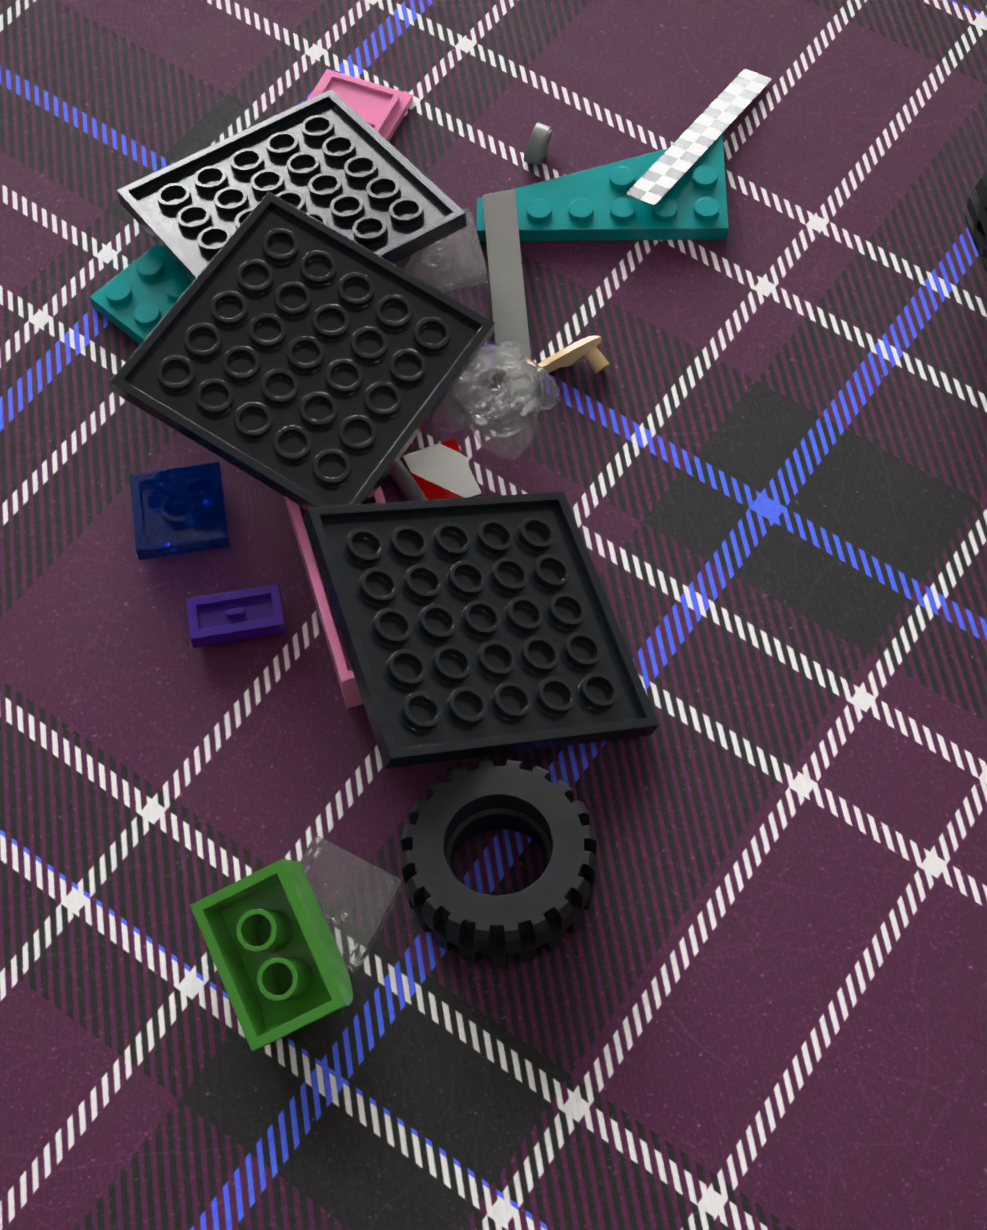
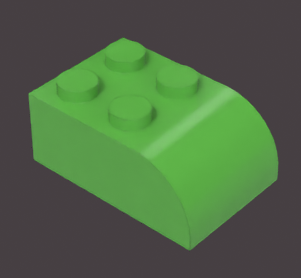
(274, 952)

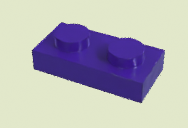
(236, 615)

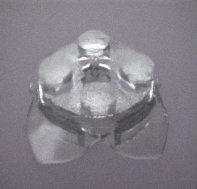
(498, 399)

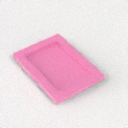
(375, 103)

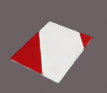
(442, 471)

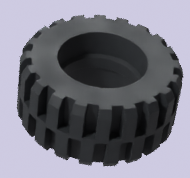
(491, 801)

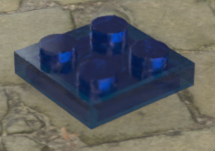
(179, 511)

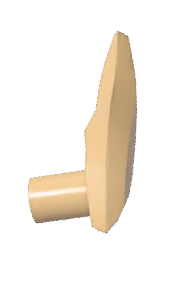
(584, 348)

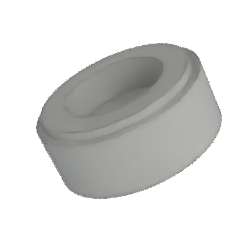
(538, 144)

